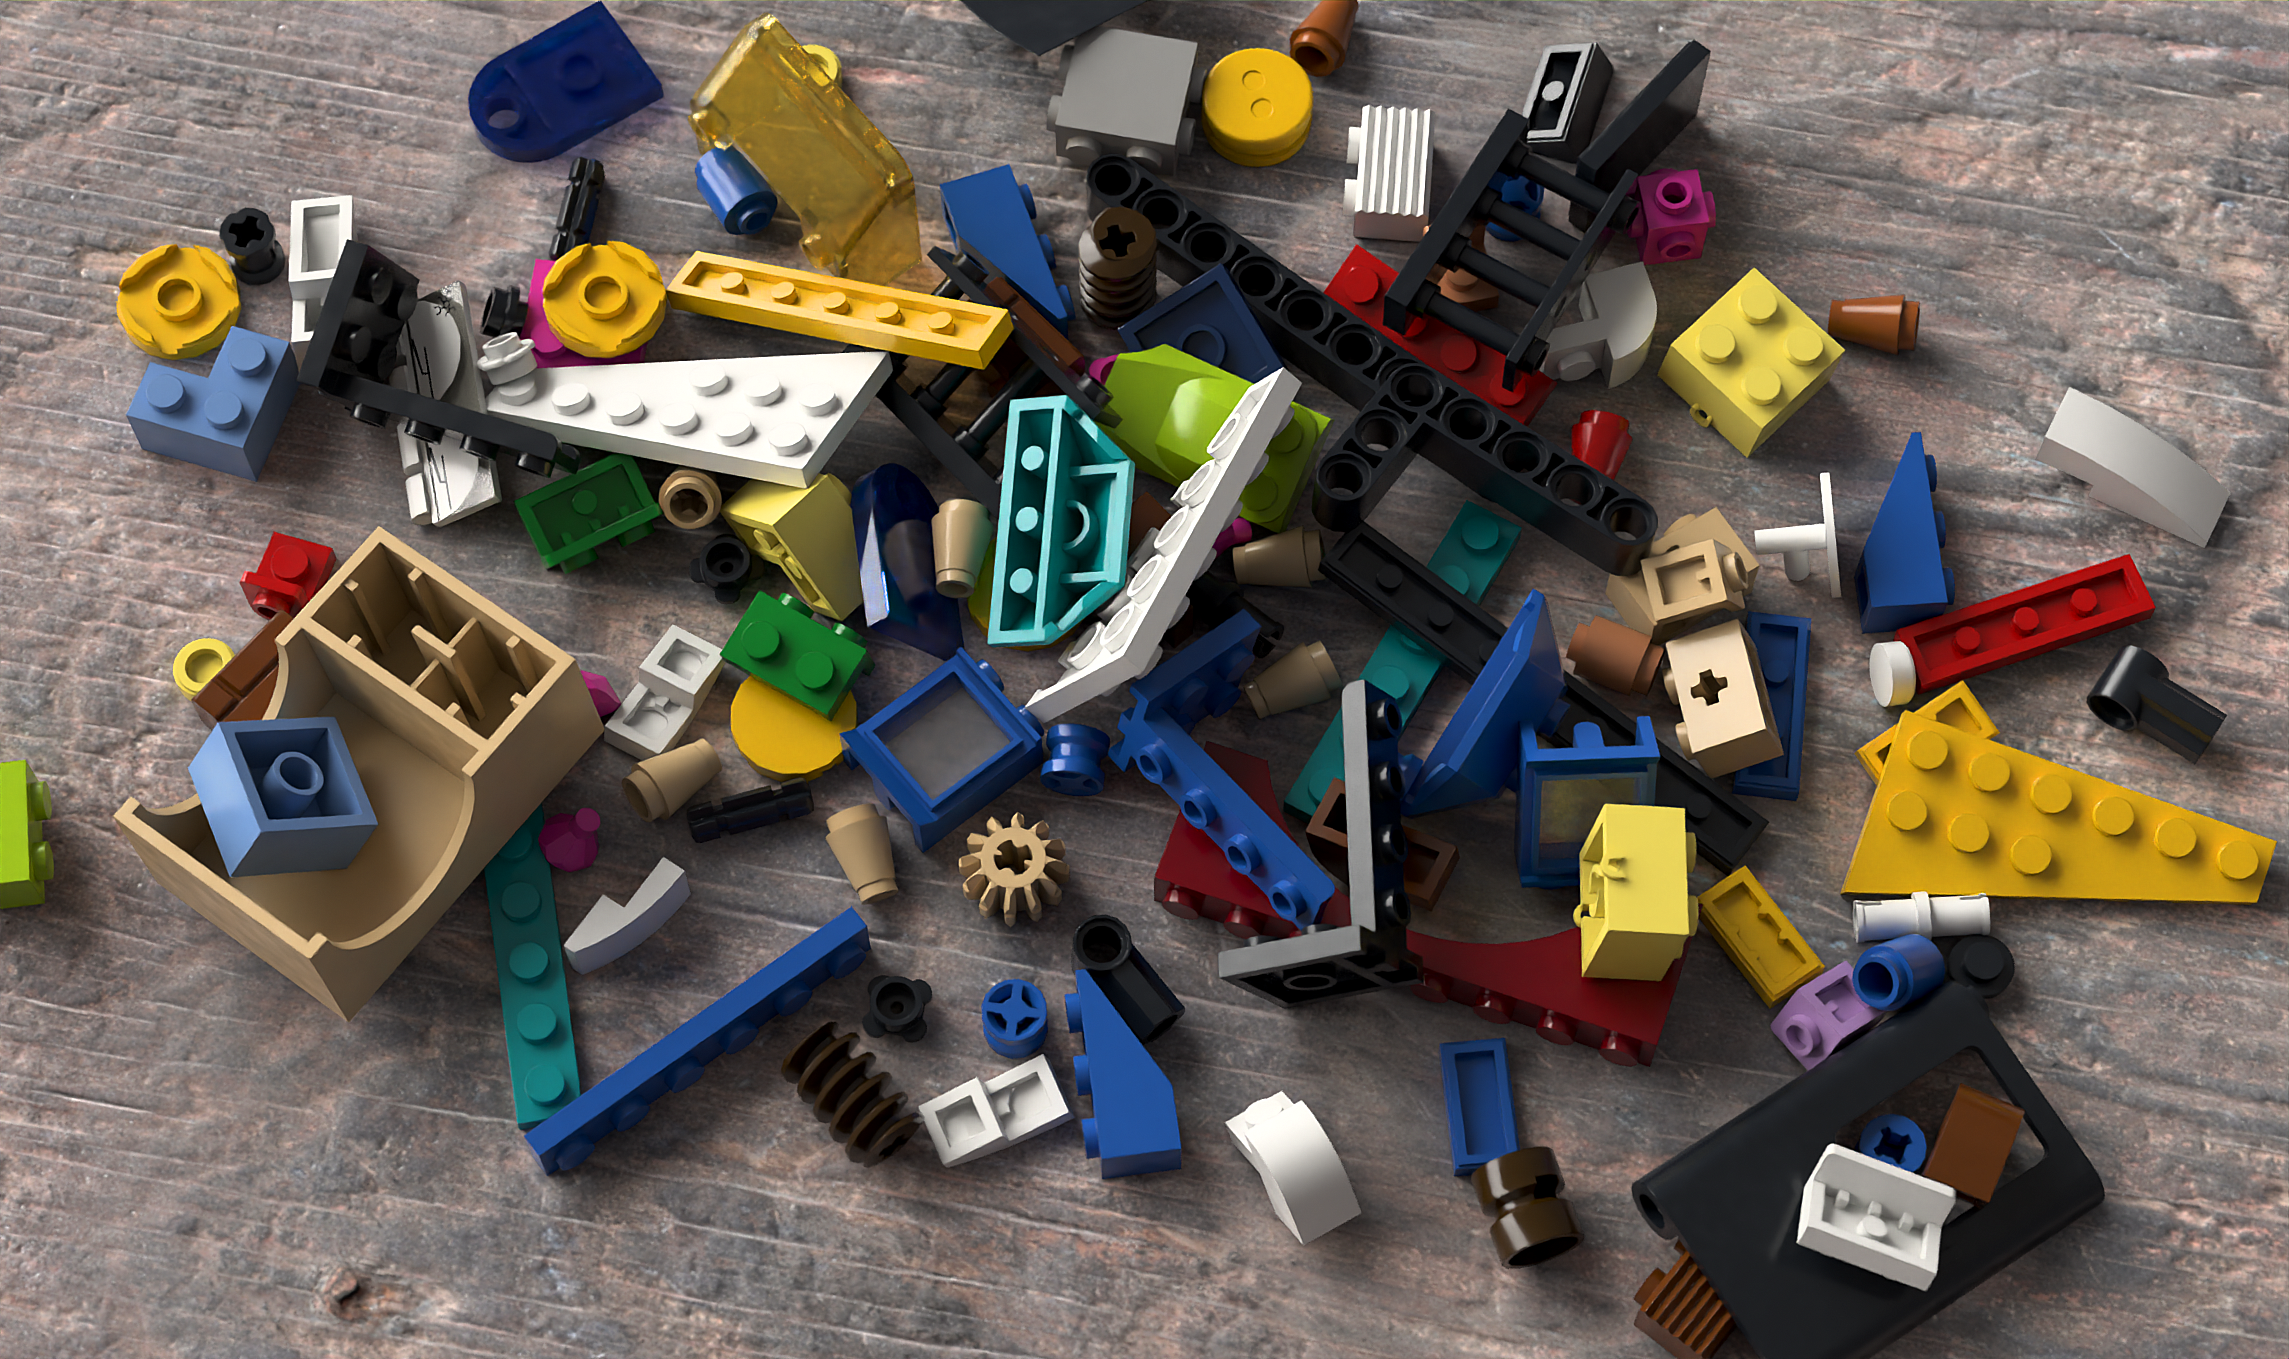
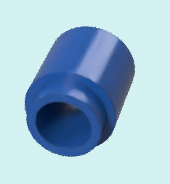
(735, 191)
(1898, 972)

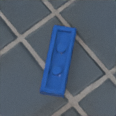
(1784, 660)

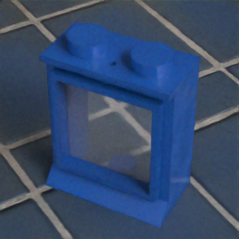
(946, 747)
(1565, 792)

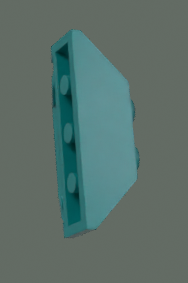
(1058, 522)

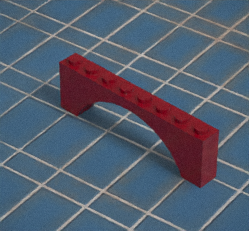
(1503, 982)

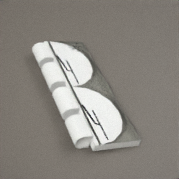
(440, 362)

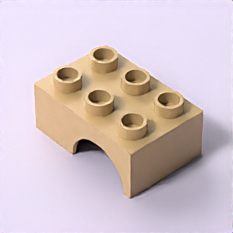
(456, 739)

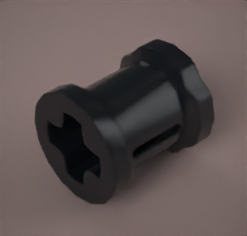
(252, 246)

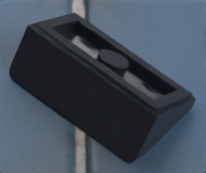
(1566, 99)

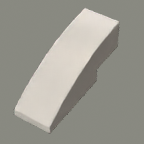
(316, 245)
(2133, 468)

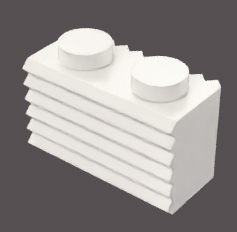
(1393, 173)

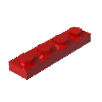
(1361, 289)
(2026, 623)

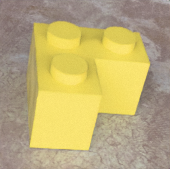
(806, 535)

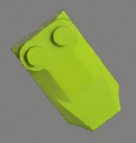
(1177, 407)

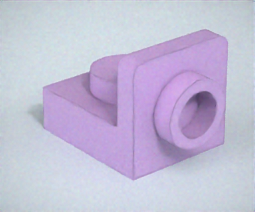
(1824, 1016)

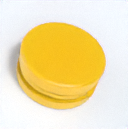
(1257, 107)

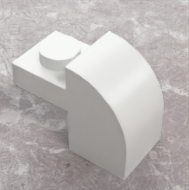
(1615, 332)
(1296, 1165)

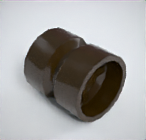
(1529, 1214)

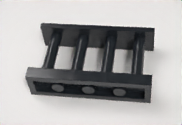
(1479, 201)
(923, 407)

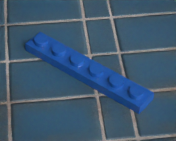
(681, 1056)

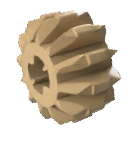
(1028, 852)

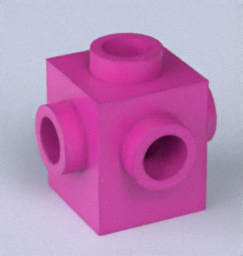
(1671, 216)

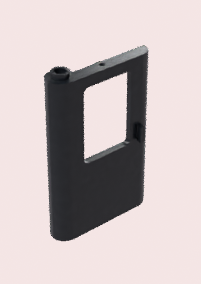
(1743, 1185)

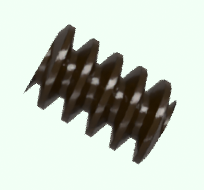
(1117, 267)
(848, 1097)

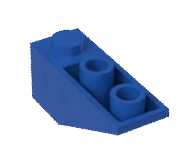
(993, 224)
(1901, 563)
(1130, 1095)

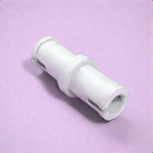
(1921, 916)

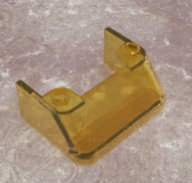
(813, 151)

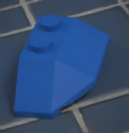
(1480, 744)

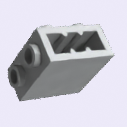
(1127, 98)

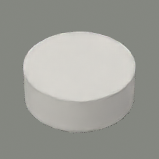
(1892, 673)

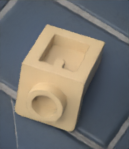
(1694, 581)

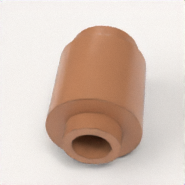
(1615, 656)

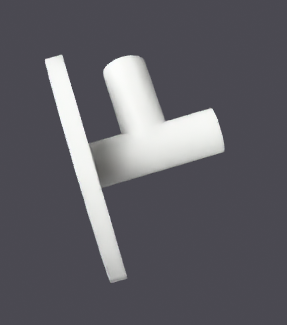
(1797, 540)

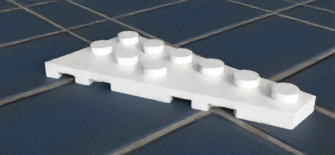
(727, 416)
(1172, 558)

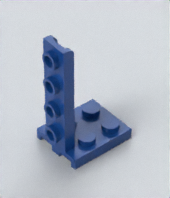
(1157, 739)

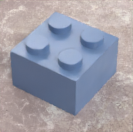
(282, 796)

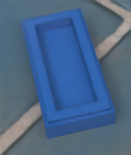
(1478, 1102)

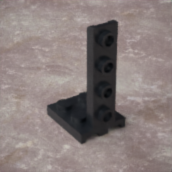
(357, 351)
(1372, 951)

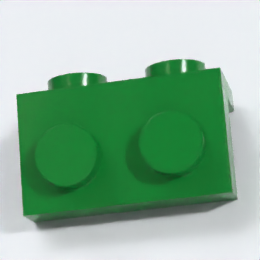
(588, 509)
(796, 654)

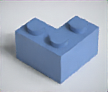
(224, 418)

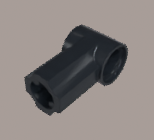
(2141, 696)
(1127, 980)

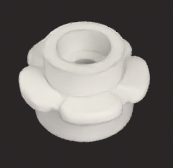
(507, 358)

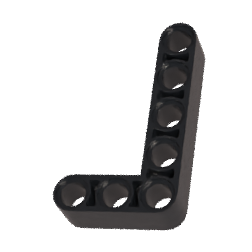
(1482, 466)

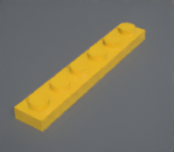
(840, 309)

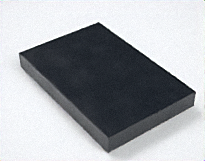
(1644, 126)

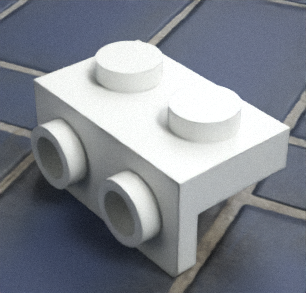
(1875, 1216)

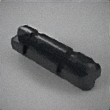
(578, 206)
(750, 810)

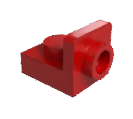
(287, 575)

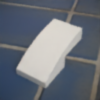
(667, 697)
(615, 930)
(997, 1113)

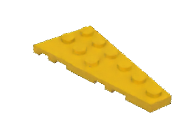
(2000, 822)

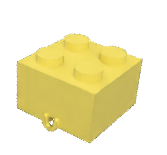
(1750, 362)
(1636, 892)

